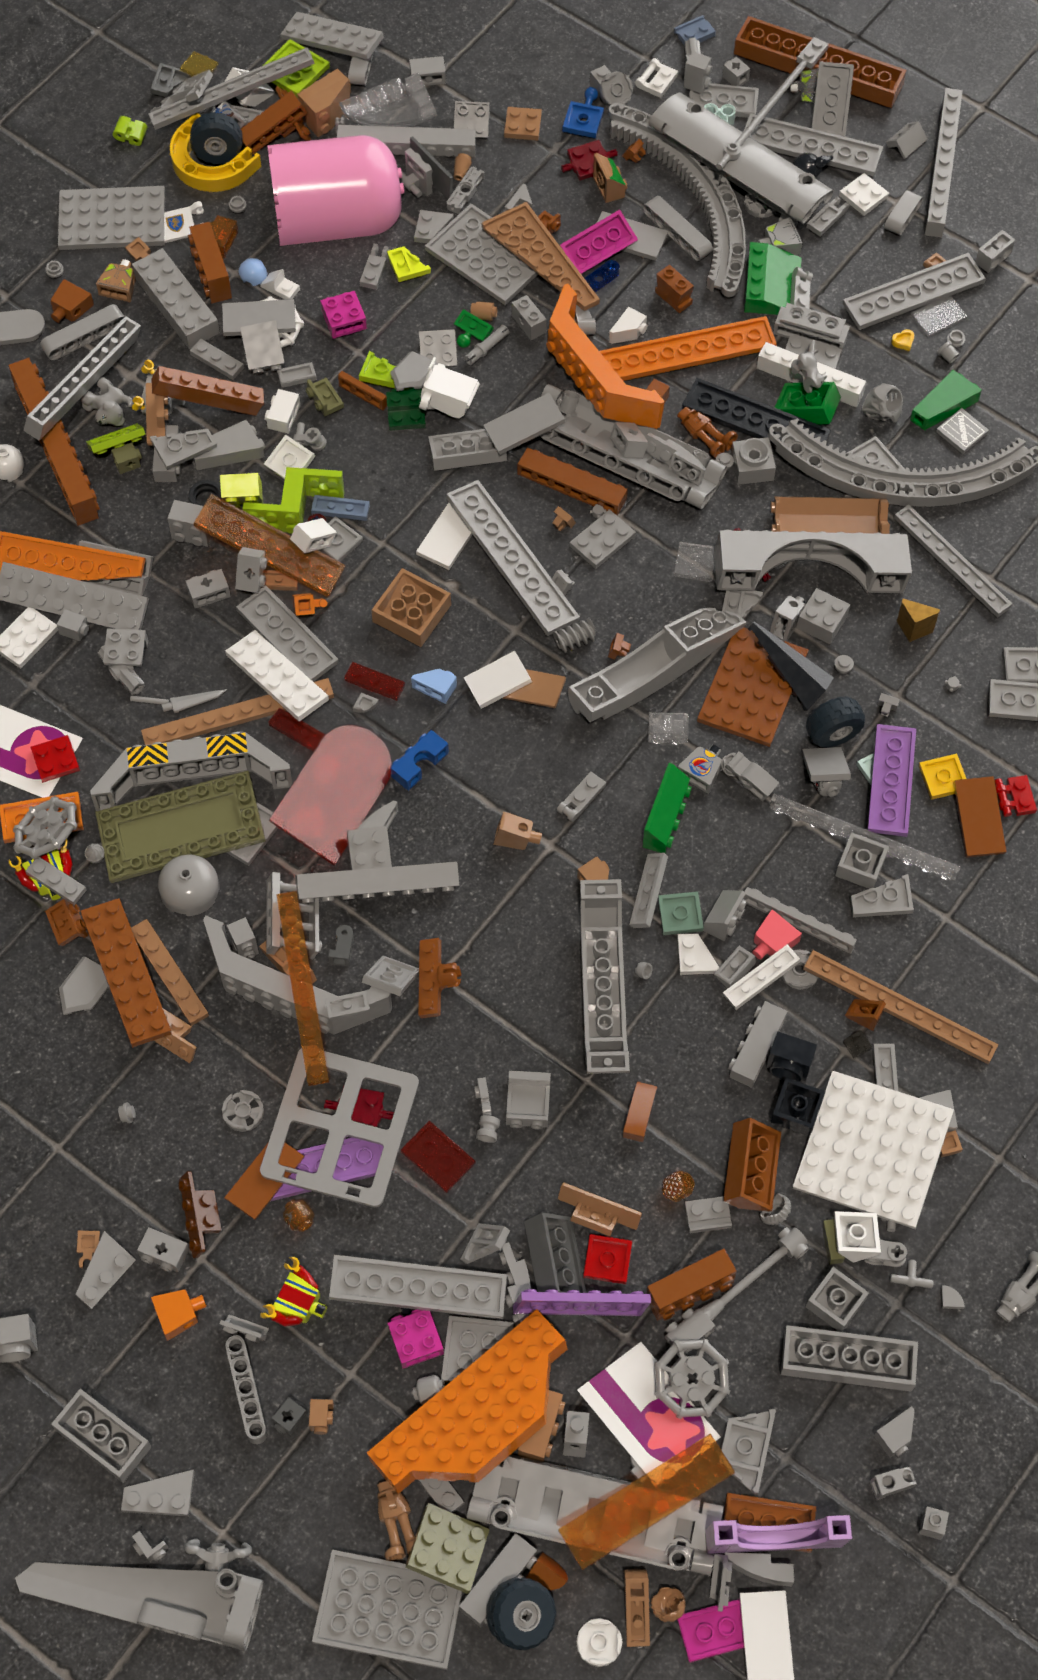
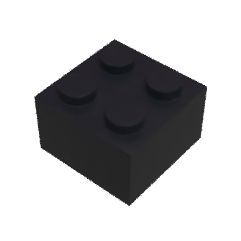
(798, 1107)

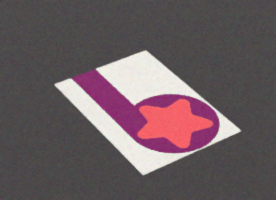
(17, 762)
(642, 1423)

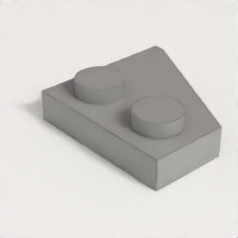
(430, 224)
(485, 1241)

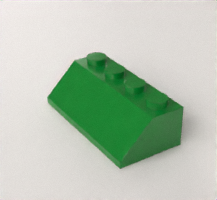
(666, 810)

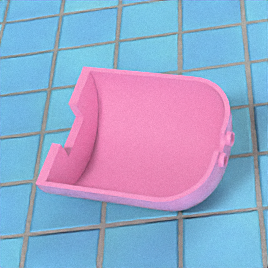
(334, 188)

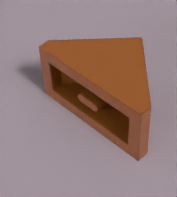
(866, 1012)

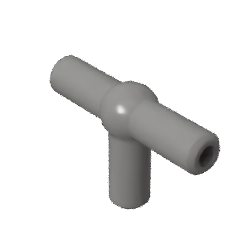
(911, 1280)

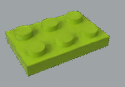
(117, 438)

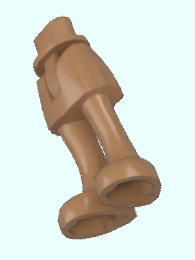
(390, 1509)

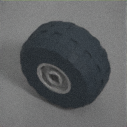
(216, 138)
(835, 722)
(521, 1613)

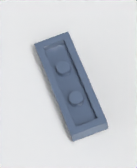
(340, 507)

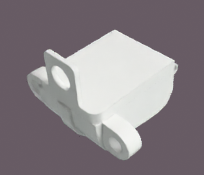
(447, 390)

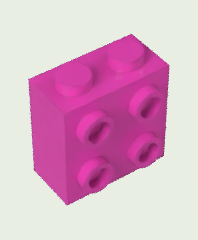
(343, 314)
(415, 1338)

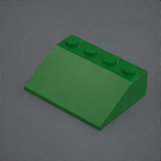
(769, 278)

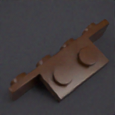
(200, 1213)

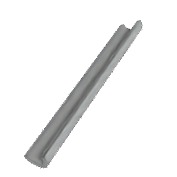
(148, 700)

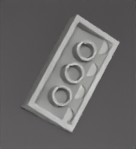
(463, 450)

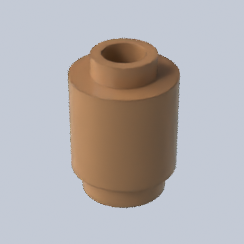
(484, 310)

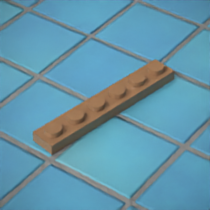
(169, 972)

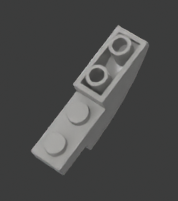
(677, 457)
(516, 1275)

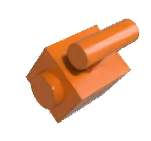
(305, 603)

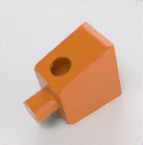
(177, 1311)

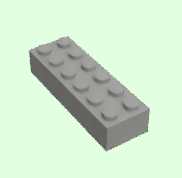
(175, 298)
(849, 1358)

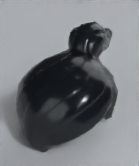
(811, 163)

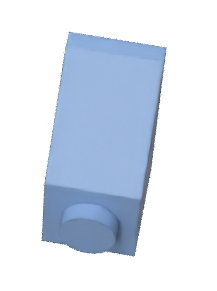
(435, 683)

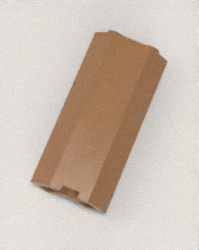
(830, 515)

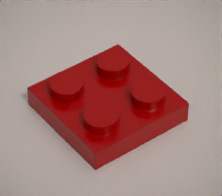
(55, 758)
(607, 1259)

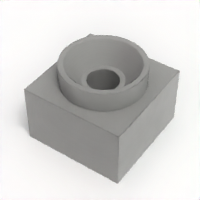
(753, 460)
(17, 1338)

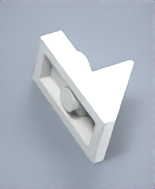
(279, 285)

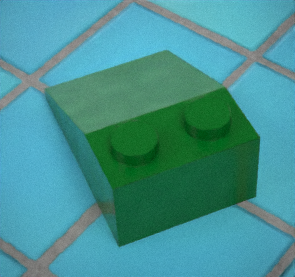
(814, 406)

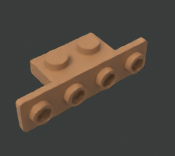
(155, 414)
(175, 1041)
(597, 1211)

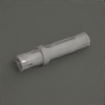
(481, 349)

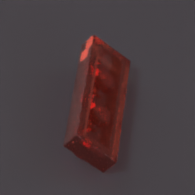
(374, 681)
(296, 730)

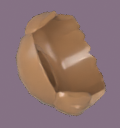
(668, 1604)

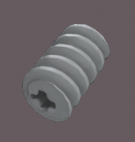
(574, 635)

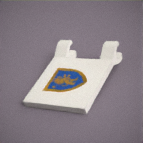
(178, 221)

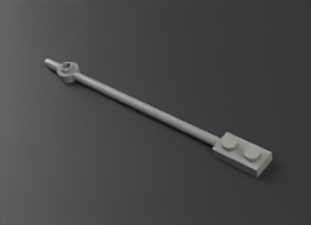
(807, 58)

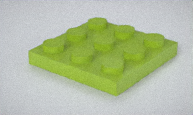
(302, 78)

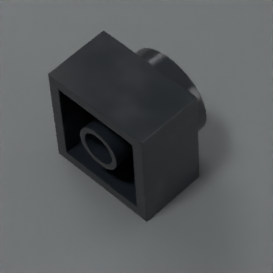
(790, 1057)

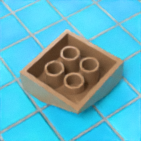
(411, 607)

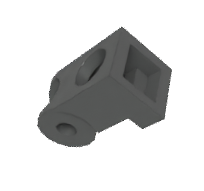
(344, 946)

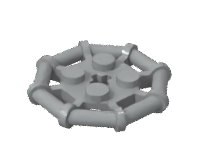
(36, 831)
(704, 1378)

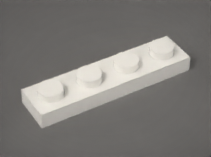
(761, 977)

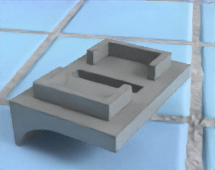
(253, 1331)
(721, 1574)

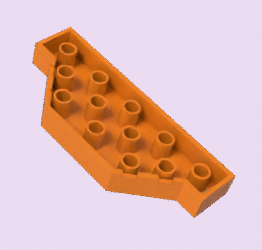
(477, 1414)

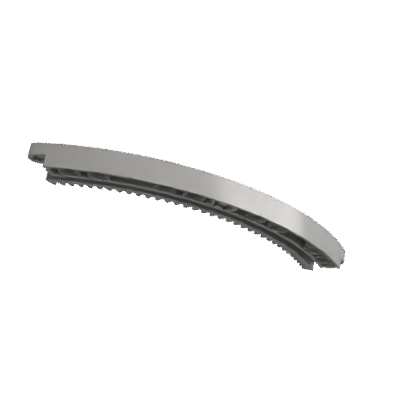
(709, 187)
(912, 487)

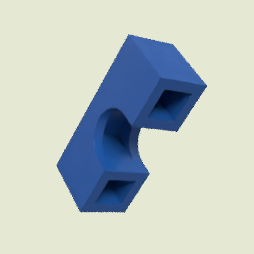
(429, 747)

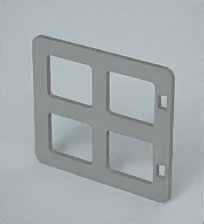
(340, 1127)

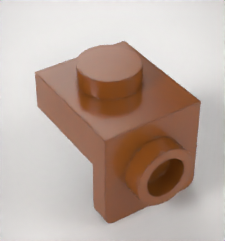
(551, 222)

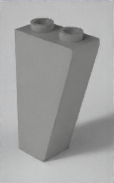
(233, 446)

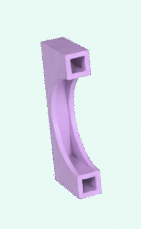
(734, 1537)

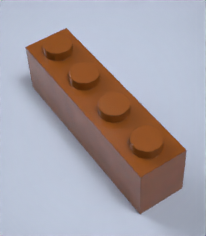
(272, 122)

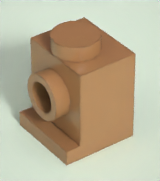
(320, 1415)

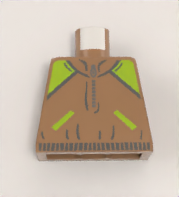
(117, 281)

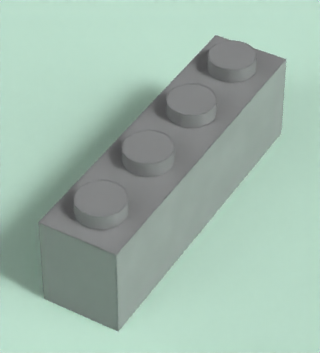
(758, 1043)
(509, 1564)

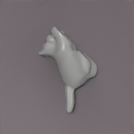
(807, 367)

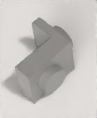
(143, 1547)

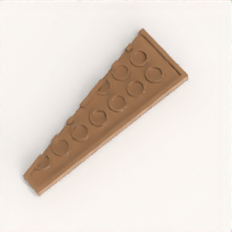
(532, 243)

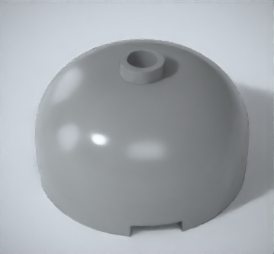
(191, 893)

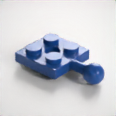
(579, 110)

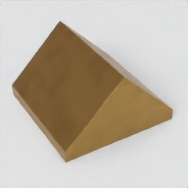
(916, 619)

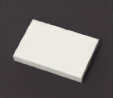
(497, 679)

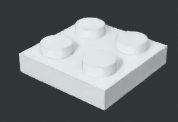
(864, 194)
(288, 454)

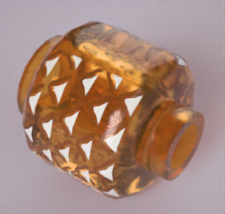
(678, 1186)

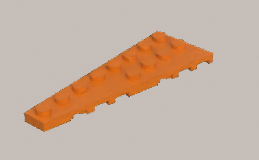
(68, 559)

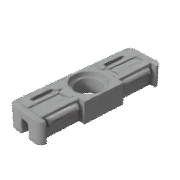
(459, 198)

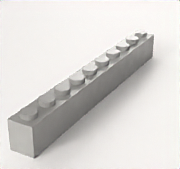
(943, 163)
(81, 378)

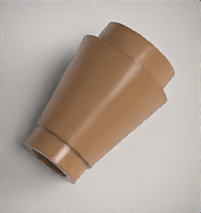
(462, 165)

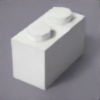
(282, 411)
(313, 535)

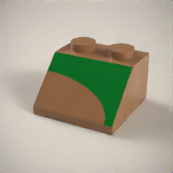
(608, 178)

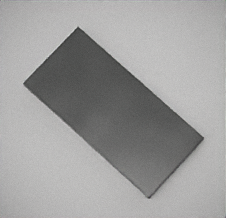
(440, 176)

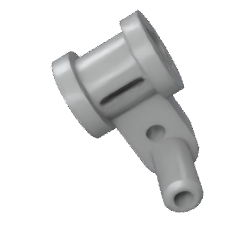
(311, 437)

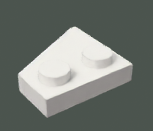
(694, 956)

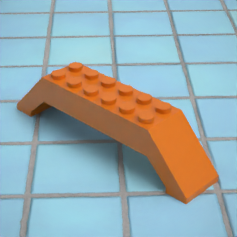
(593, 372)

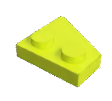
(406, 264)

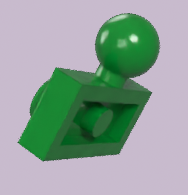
(472, 327)

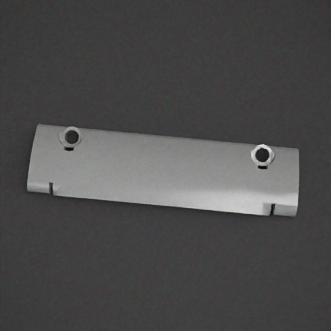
(757, 168)
(589, 437)
(552, 1495)

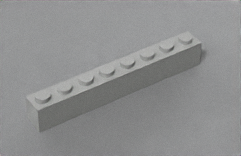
(435, 140)
(377, 880)

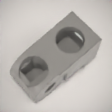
(892, 1482)

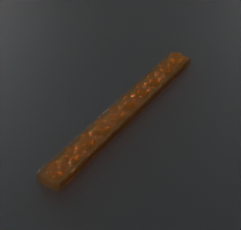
(302, 988)

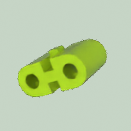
(130, 130)

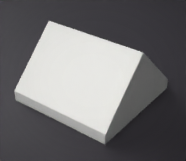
(857, 1235)

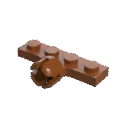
(434, 977)

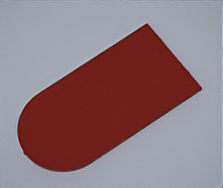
(335, 790)

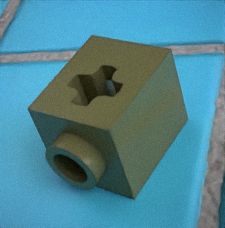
(126, 458)

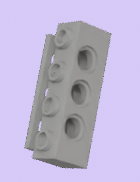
(811, 328)

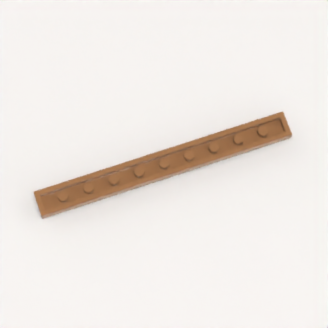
(219, 718)
(901, 1007)

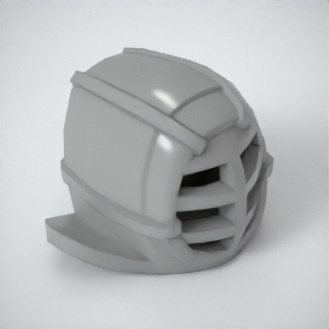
(879, 407)

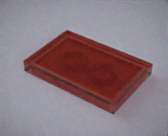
(438, 1156)

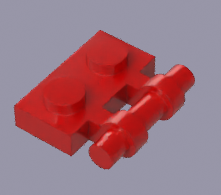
(1020, 793)

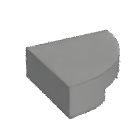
(365, 703)
(951, 1298)

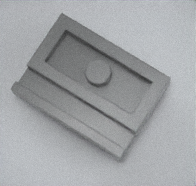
(708, 1214)

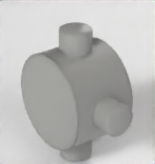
(597, 511)
(952, 683)

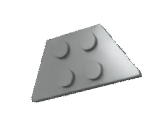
(747, 1446)

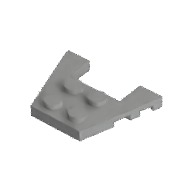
(190, 89)

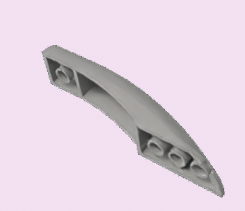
(654, 663)

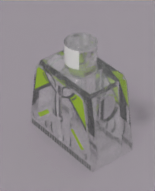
(807, 85)

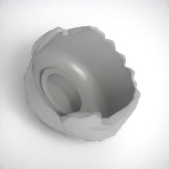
(779, 1212)

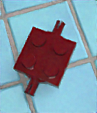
(582, 158)
(367, 1109)

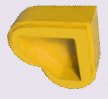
(903, 340)

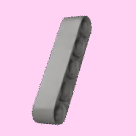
(678, 228)
(81, 332)
(251, 1398)

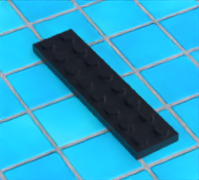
(742, 412)

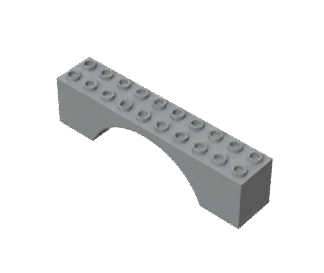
(874, 560)

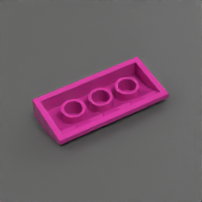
(599, 242)

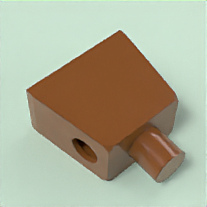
(70, 302)

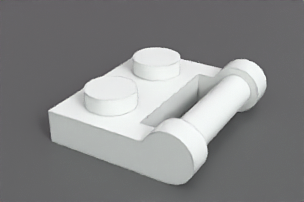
(660, 82)

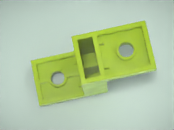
(297, 486)

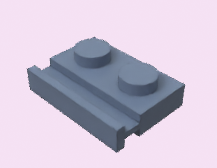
(696, 28)

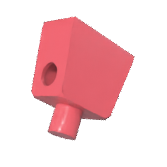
(774, 935)

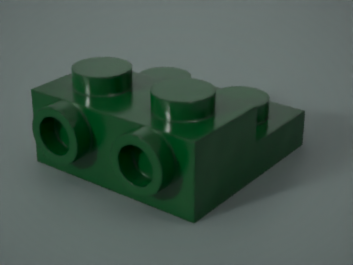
(405, 410)

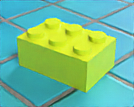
(241, 488)

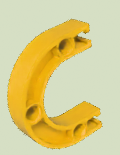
(206, 177)

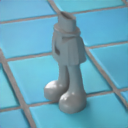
(1017, 1297)

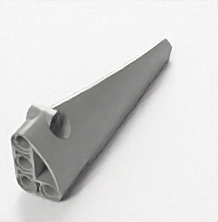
(163, 1599)

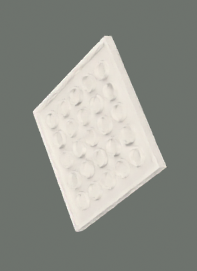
(873, 1149)

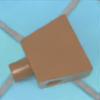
(515, 832)

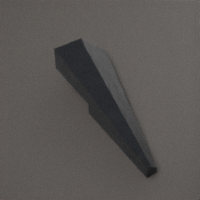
(802, 675)

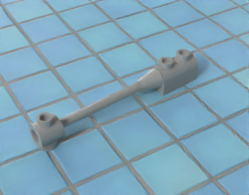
(699, 1323)

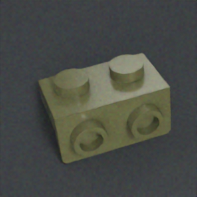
(324, 396)

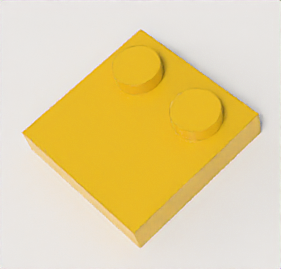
(940, 775)

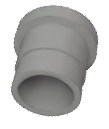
(948, 352)

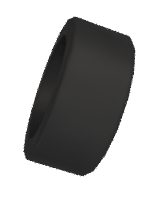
(201, 487)

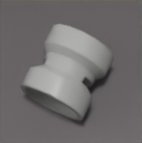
(488, 1128)

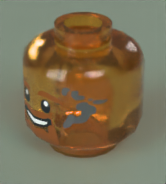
(298, 1215)

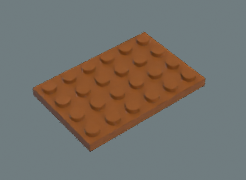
(747, 691)

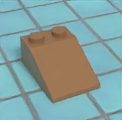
(325, 107)

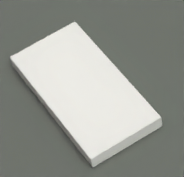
(445, 539)
(766, 1636)

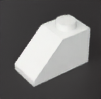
(628, 326)

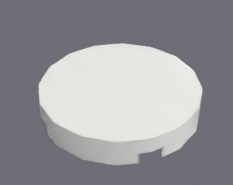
(599, 1642)

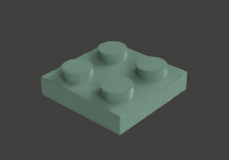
(680, 913)

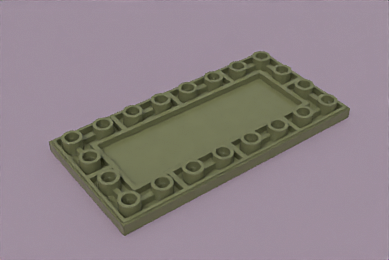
(185, 821)

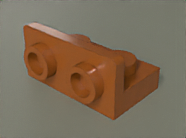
(66, 922)

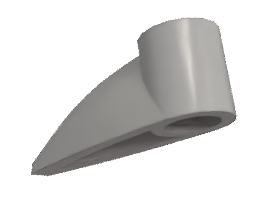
(585, 321)

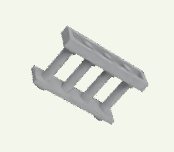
(273, 922)

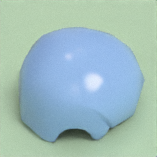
(252, 271)

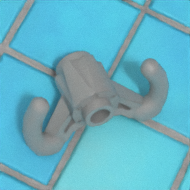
(217, 1555)

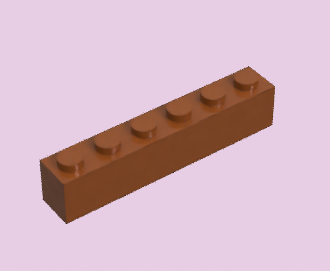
(207, 390)
(571, 481)

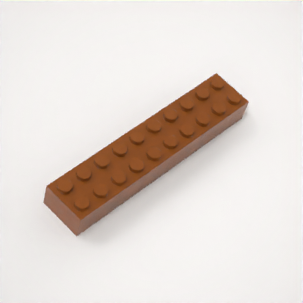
(781, 47)
(57, 446)

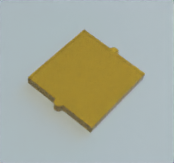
(197, 64)

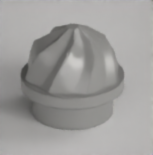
(94, 853)

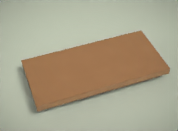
(542, 691)

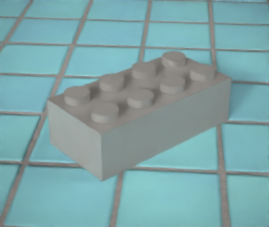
(101, 1435)

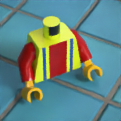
(60, 860)
(296, 1299)

